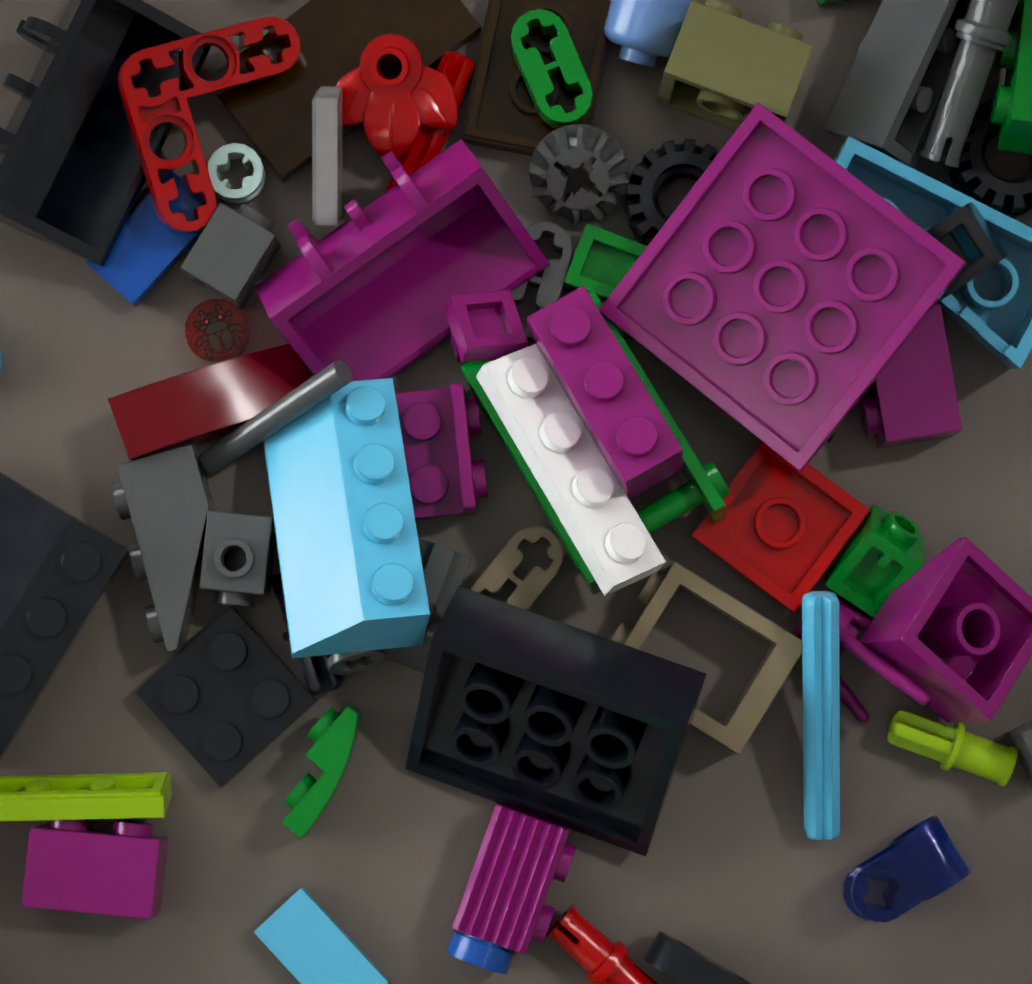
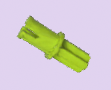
(952, 746)

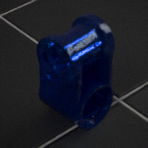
(915, 867)

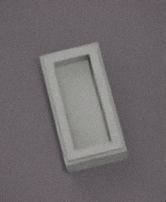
(327, 155)

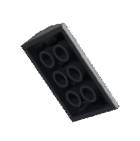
(49, 586)
(552, 719)

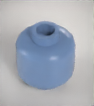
(645, 28)

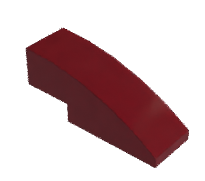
(204, 401)

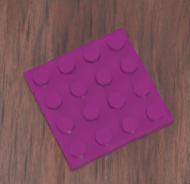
(781, 286)

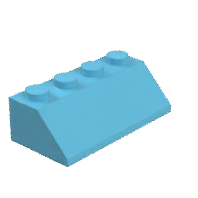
(347, 526)

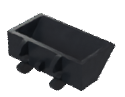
(69, 145)

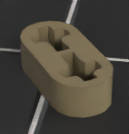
(509, 560)

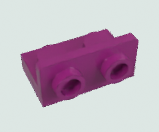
(438, 452)

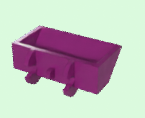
(385, 275)

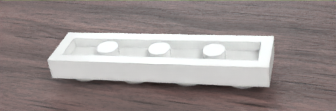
(570, 469)

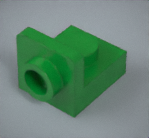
(877, 560)

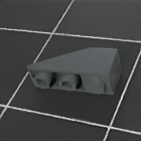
(168, 509)

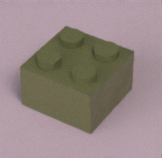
(730, 65)

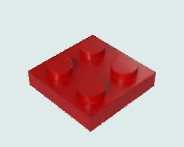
(781, 526)

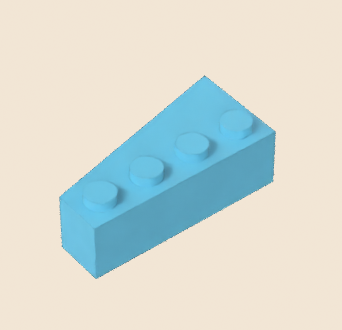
(996, 303)

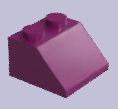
(957, 632)

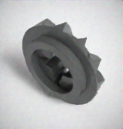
(572, 147)

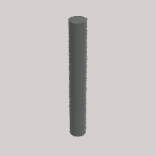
(276, 416)

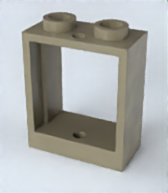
(767, 677)

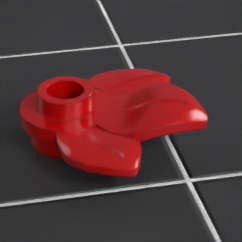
(398, 105)

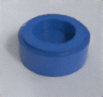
(480, 952)

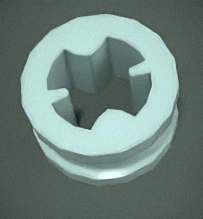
(251, 185)

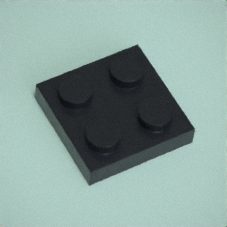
(226, 696)

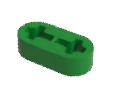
(565, 63)

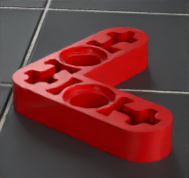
(172, 106)

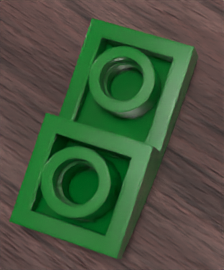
(332, 752)

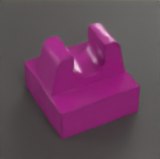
(484, 325)

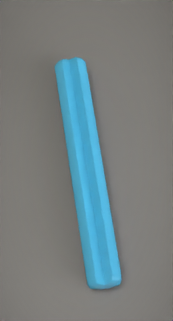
(821, 714)

